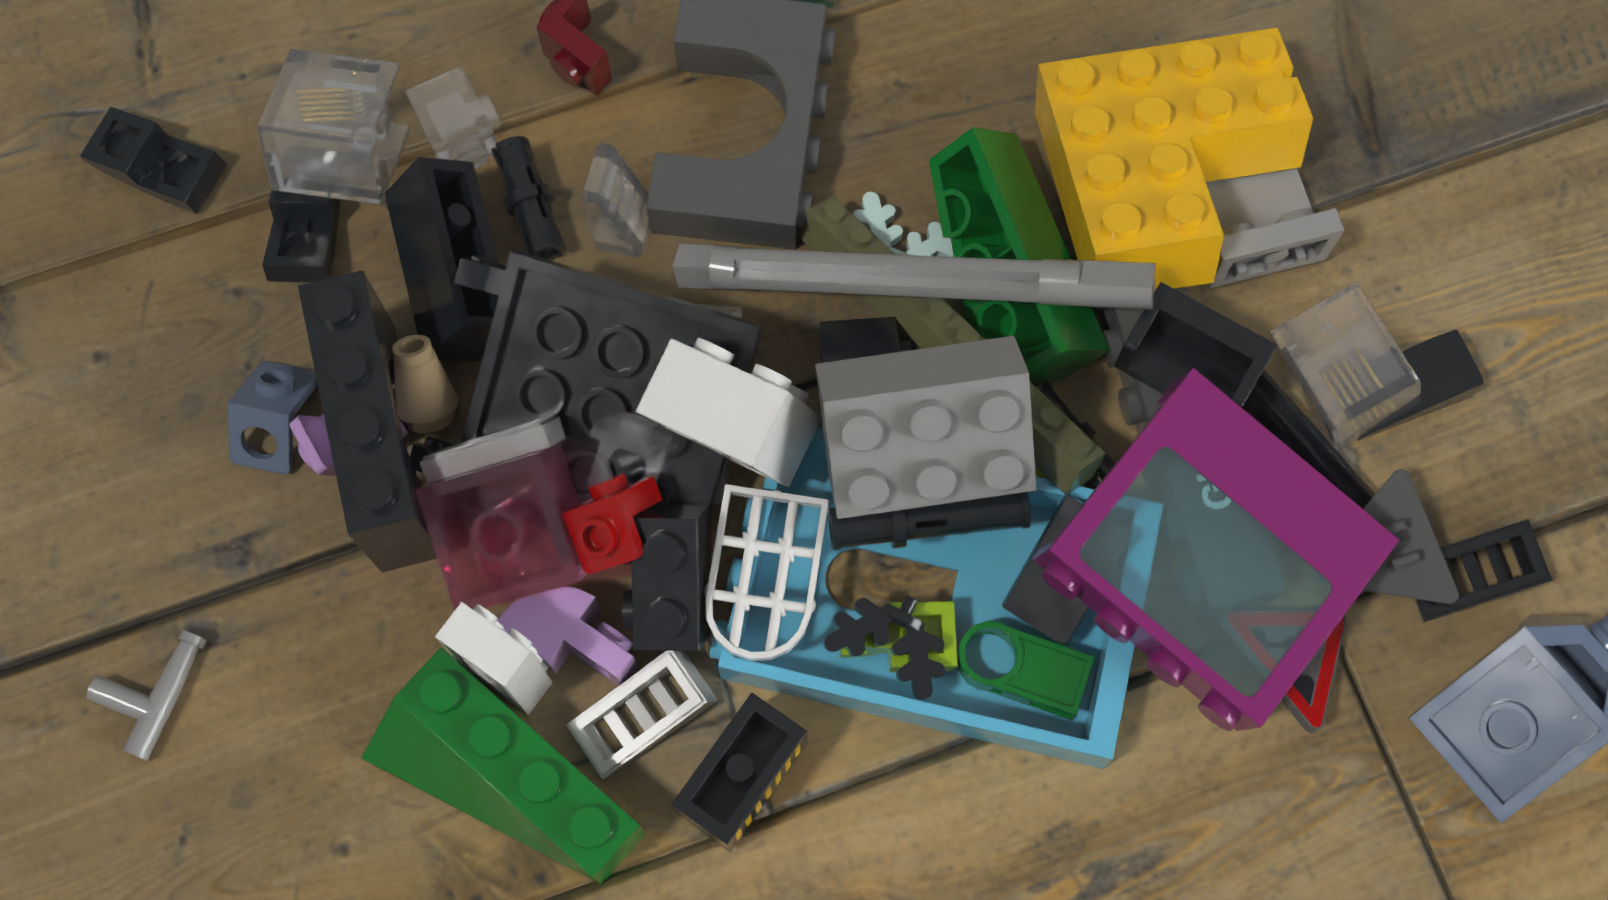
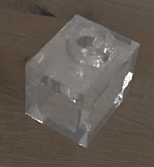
(454, 118)

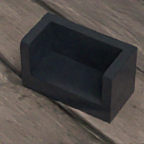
(1190, 335)

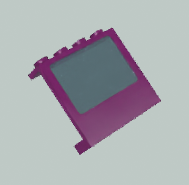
(1217, 554)

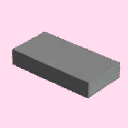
(492, 448)

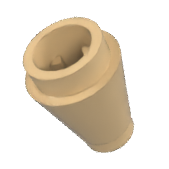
(421, 386)

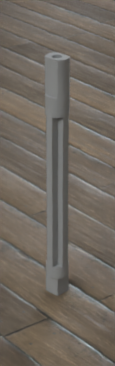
(1044, 281)

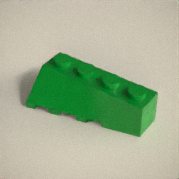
(997, 211)
(485, 761)

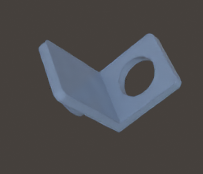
(270, 402)

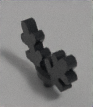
(914, 643)

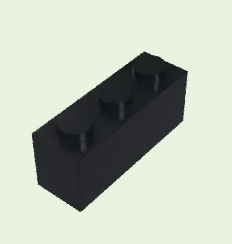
(435, 223)

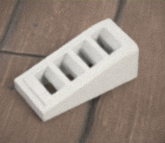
(677, 715)

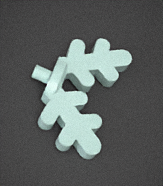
(878, 218)

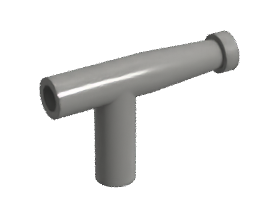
(148, 710)

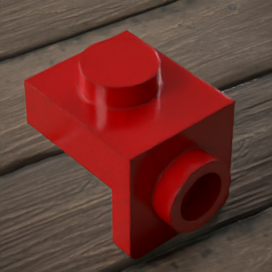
(605, 525)

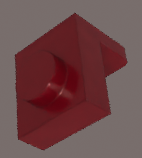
(569, 50)

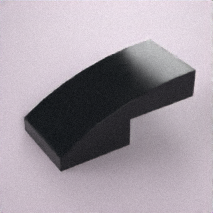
(153, 161)
(301, 237)

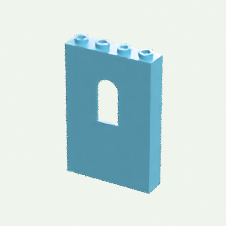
(986, 571)

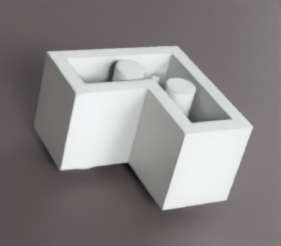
(740, 415)

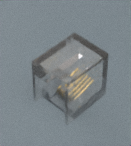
(332, 127)
(1346, 366)

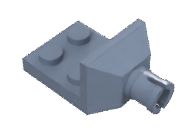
(1524, 711)

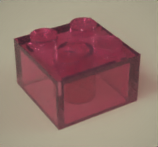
(503, 529)

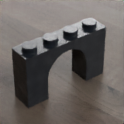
(355, 377)

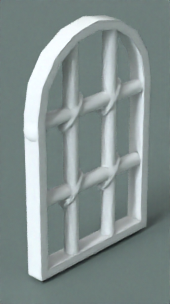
(751, 547)

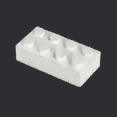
(495, 657)

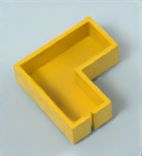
(1148, 129)

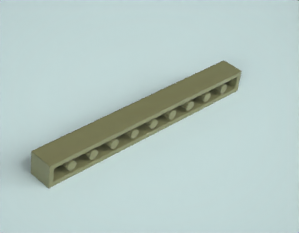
(1059, 444)

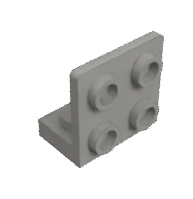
(1269, 226)

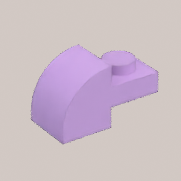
(561, 624)

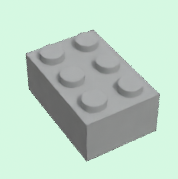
(927, 426)

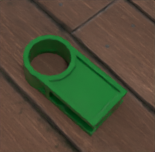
(1042, 672)

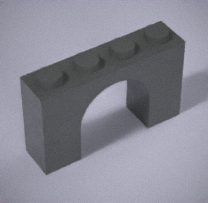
(763, 193)

